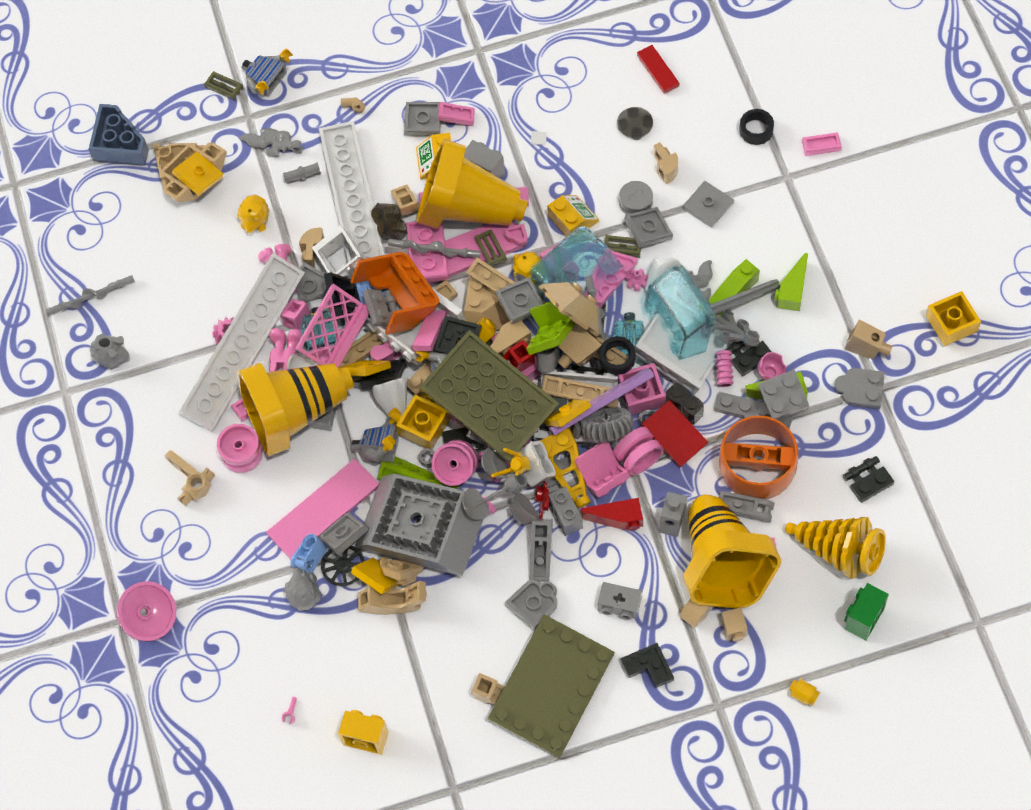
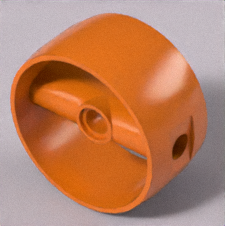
(773, 456)

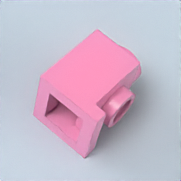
(293, 314)

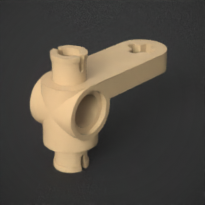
(194, 477)

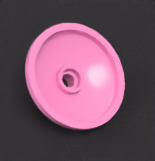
(159, 609)

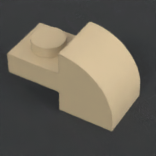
(667, 164)
(405, 200)
(309, 240)
(694, 613)
(486, 689)

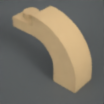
(393, 601)

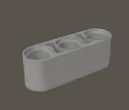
(548, 359)

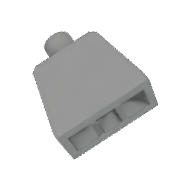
(674, 511)

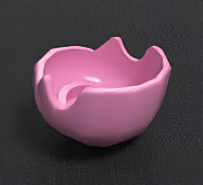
(771, 366)

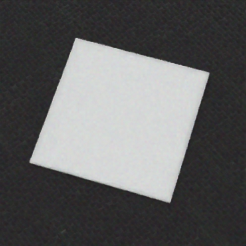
(538, 137)
(362, 511)

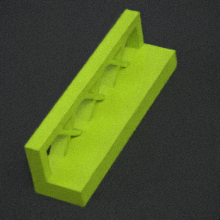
(404, 468)

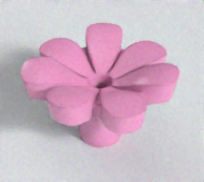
(637, 279)

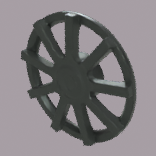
(342, 565)

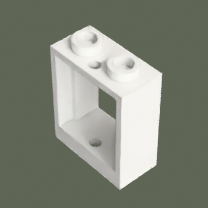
(331, 244)

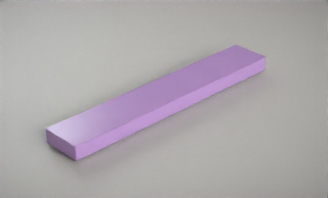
(609, 396)

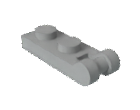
(747, 506)

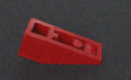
(618, 514)

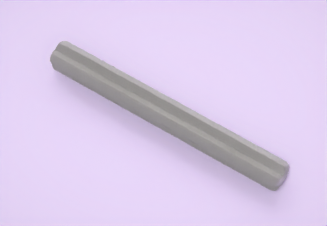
(745, 296)

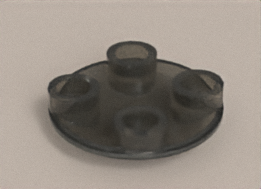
(634, 122)

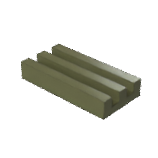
(219, 87)
(629, 250)
(496, 260)

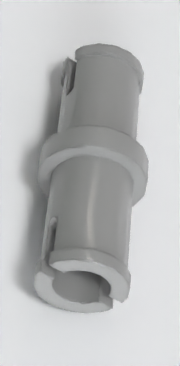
(301, 173)

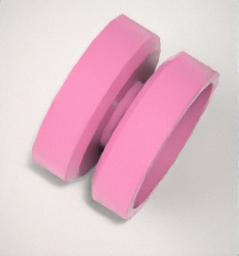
(239, 448)
(638, 450)
(459, 472)

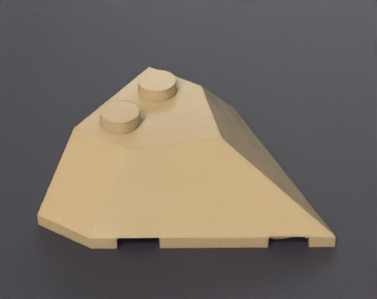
(174, 154)
(483, 302)
(575, 304)

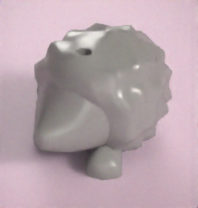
(108, 350)
(302, 590)

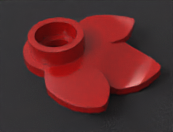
(542, 497)

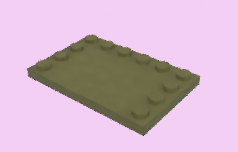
(488, 395)
(551, 686)

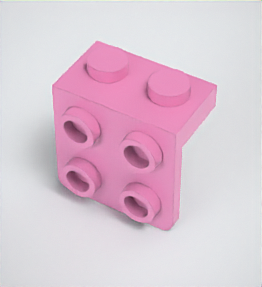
(601, 469)

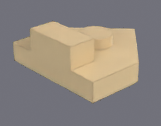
(402, 571)

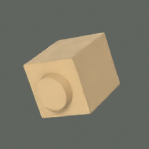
(734, 624)

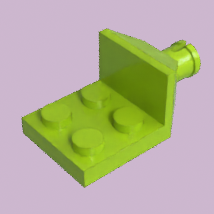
(552, 328)

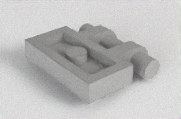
(378, 305)

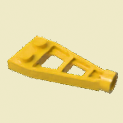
(566, 442)

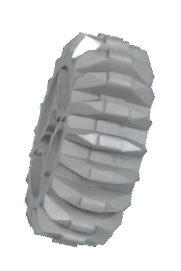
(607, 424)

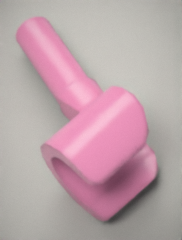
(290, 711)

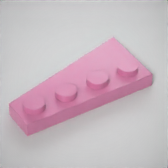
(607, 284)

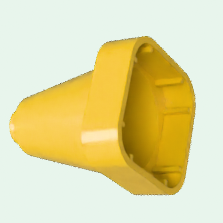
(466, 192)

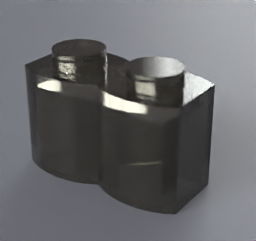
(389, 221)
(686, 403)

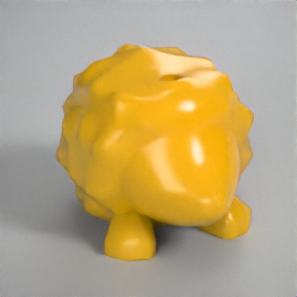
(253, 213)
(523, 264)

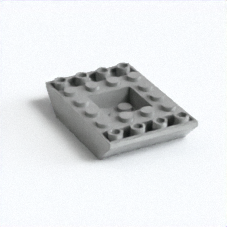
(438, 541)

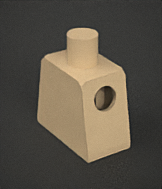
(867, 341)
(578, 347)

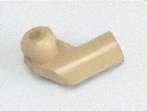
(355, 103)

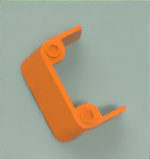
(406, 283)

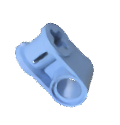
(309, 552)

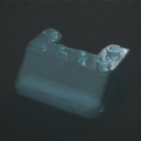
(574, 259)
(683, 311)

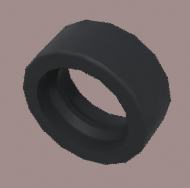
(754, 138)
(614, 342)

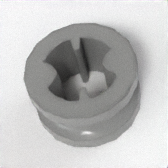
(423, 454)

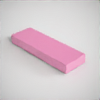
(429, 331)

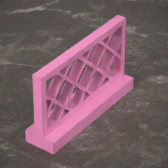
(347, 334)

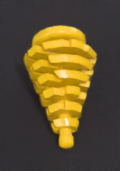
(844, 543)

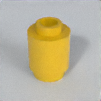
(804, 692)

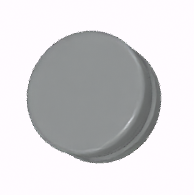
(635, 197)

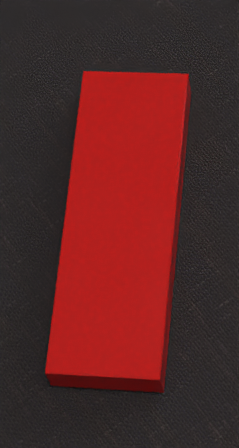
(658, 69)

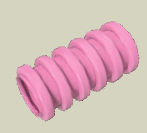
(724, 368)

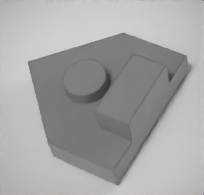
(311, 285)

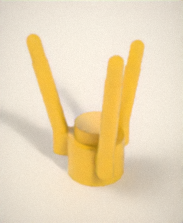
(518, 464)

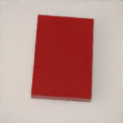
(675, 433)

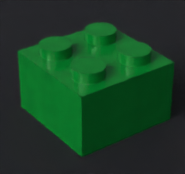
(865, 611)

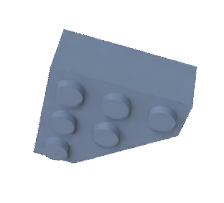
(116, 138)

